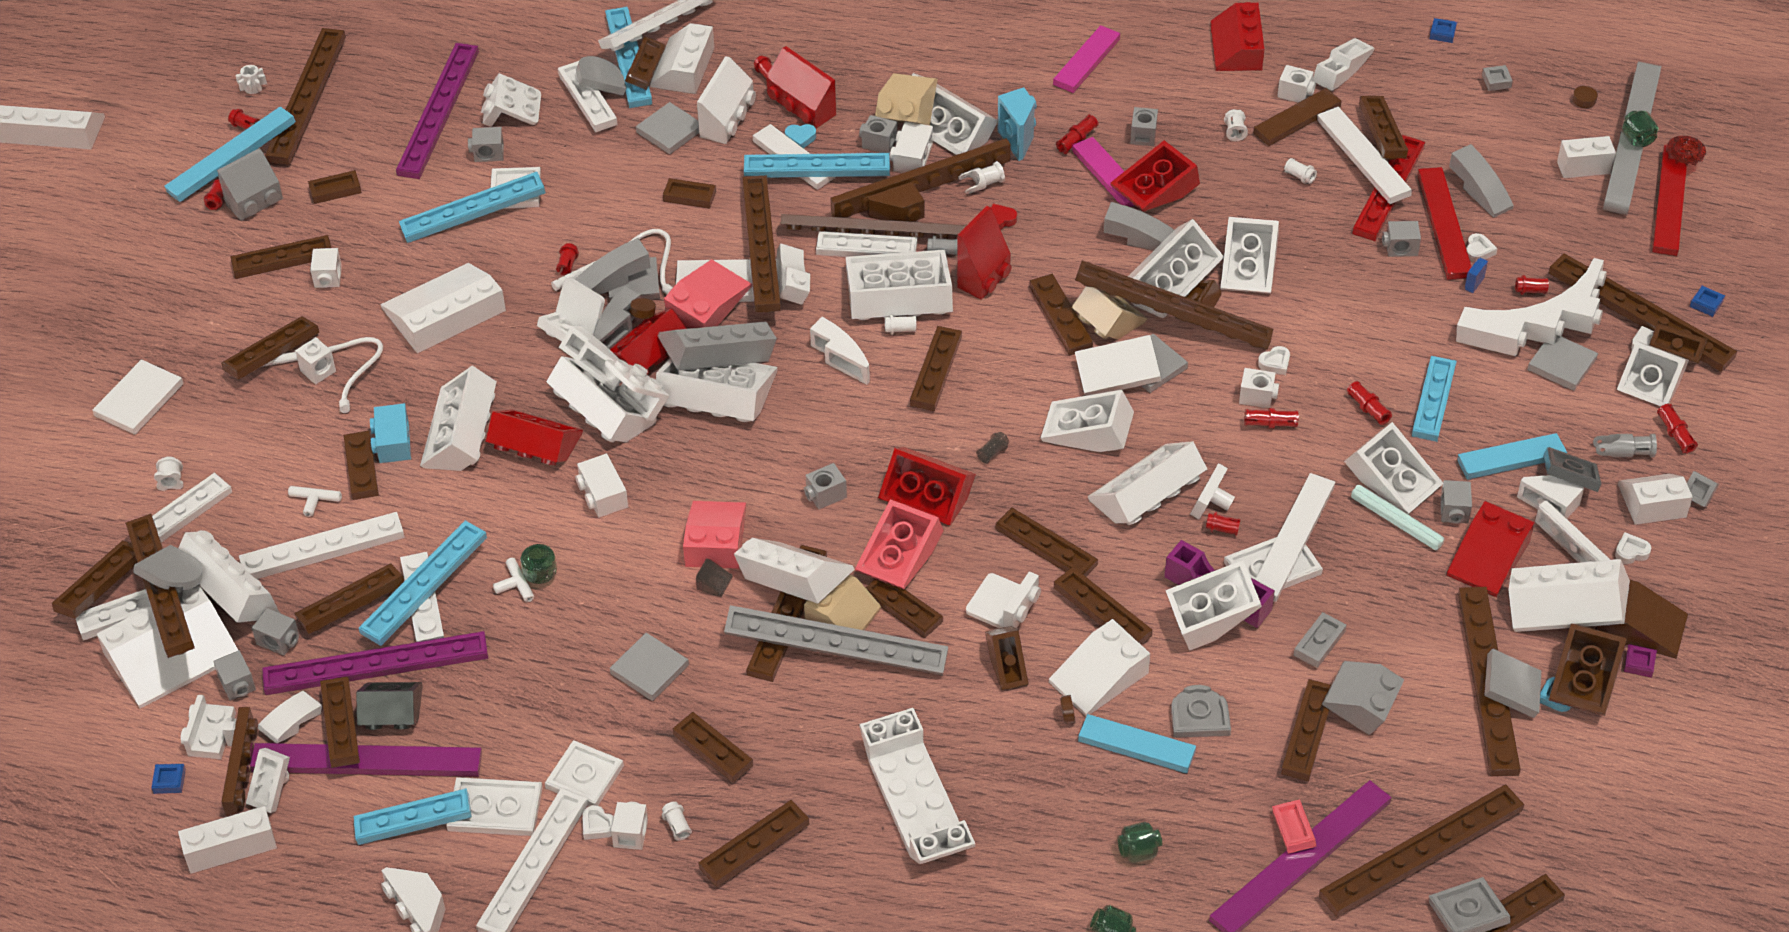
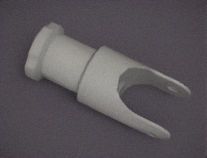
(1626, 445)

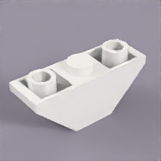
(415, 898)

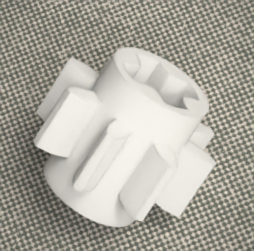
(251, 79)

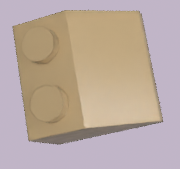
(907, 99)
(1108, 314)
(845, 606)

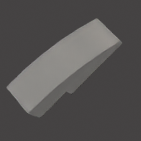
(1480, 180)
(1137, 226)
(615, 267)
(616, 318)

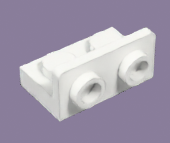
(204, 730)

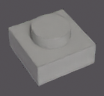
(1497, 78)
(1701, 488)

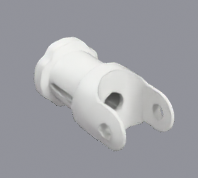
(984, 176)

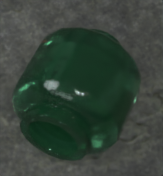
(1640, 128)
(538, 563)
(1139, 842)
(1111, 920)

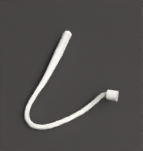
(557, 284)
(344, 404)

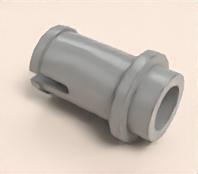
(949, 246)

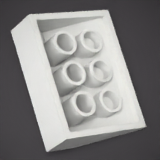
(899, 284)
(445, 306)
(721, 390)
(140, 657)

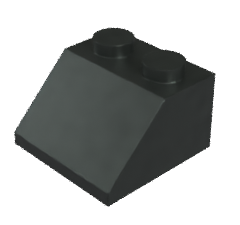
(388, 704)

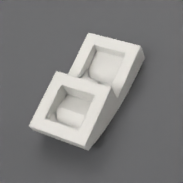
(287, 717)

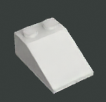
(1250, 255)
(1090, 422)
(1394, 469)
(1213, 603)
(1101, 668)

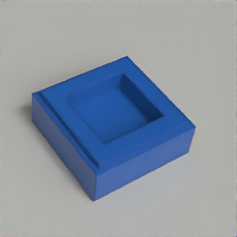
(1443, 30)
(1476, 275)
(1707, 301)
(168, 778)

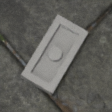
(1320, 640)

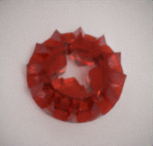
(1688, 144)

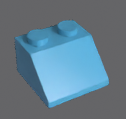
(1017, 120)

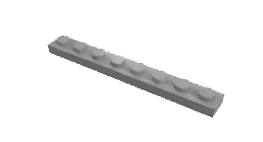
(836, 640)

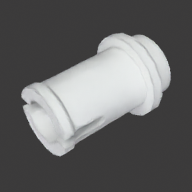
(1305, 173)
(900, 324)
(674, 816)

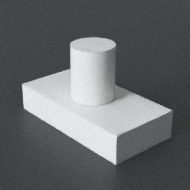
(1213, 493)
(268, 779)

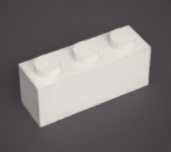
(227, 839)

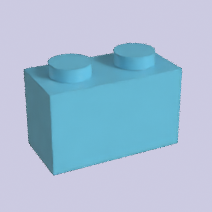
(391, 433)

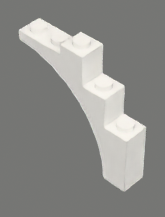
(1509, 329)

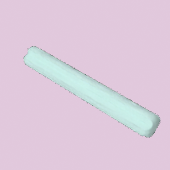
(1397, 517)

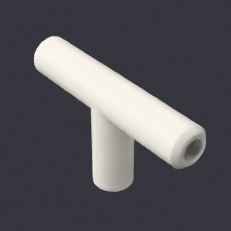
(313, 496)
(516, 580)

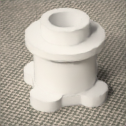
(168, 474)

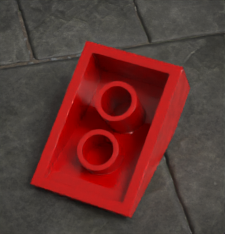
(1158, 178)
(982, 255)
(1491, 548)

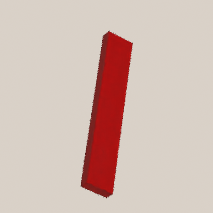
(1669, 206)
(1377, 207)
(1444, 222)

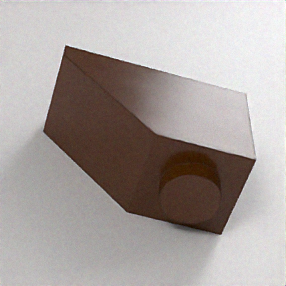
(897, 204)
(1007, 657)

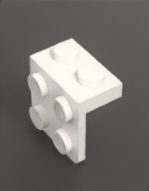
(510, 98)
(575, 307)
(638, 388)
(1004, 601)

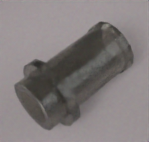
(997, 443)

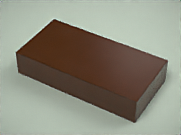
(334, 187)
(689, 193)

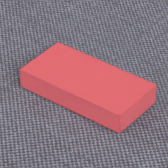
(1294, 826)

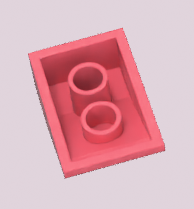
(706, 295)
(714, 533)
(900, 544)

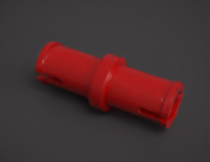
(1077, 133)
(1369, 403)
(1271, 418)
(1677, 428)

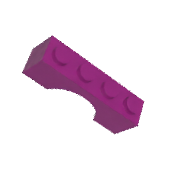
(1189, 563)

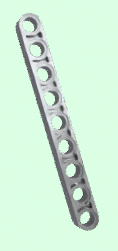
(1627, 155)

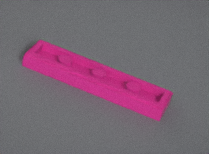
(1086, 59)
(1101, 166)

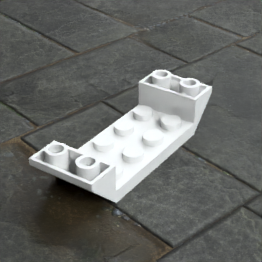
(913, 788)

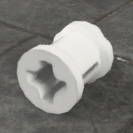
(1235, 125)

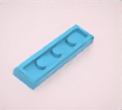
(1434, 398)
(1508, 456)
(1137, 743)
(412, 816)

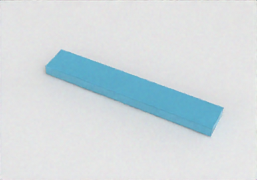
(616, 20)
(241, 145)
(817, 165)
(472, 207)
(422, 583)

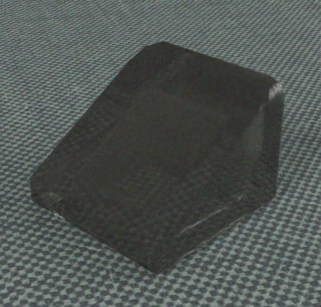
(712, 578)

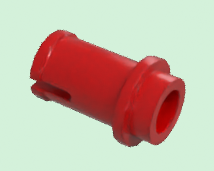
(762, 65)
(238, 118)
(213, 199)
(568, 254)
(1531, 285)
(1222, 523)

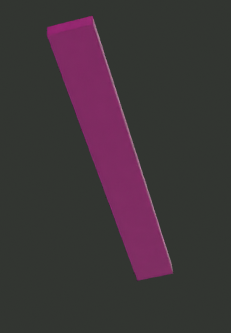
(437, 111)
(375, 662)
(381, 760)
(1292, 867)

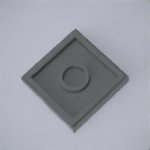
(1572, 469)

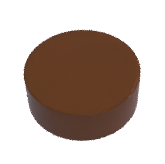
(1585, 96)
(642, 308)
(1067, 709)

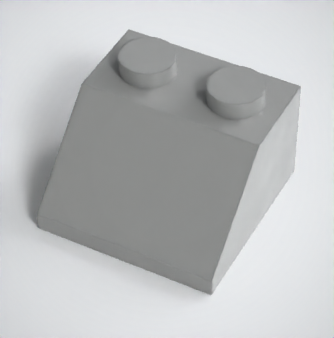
(249, 185)
(1363, 694)

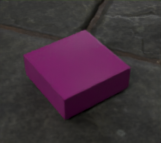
(1640, 661)

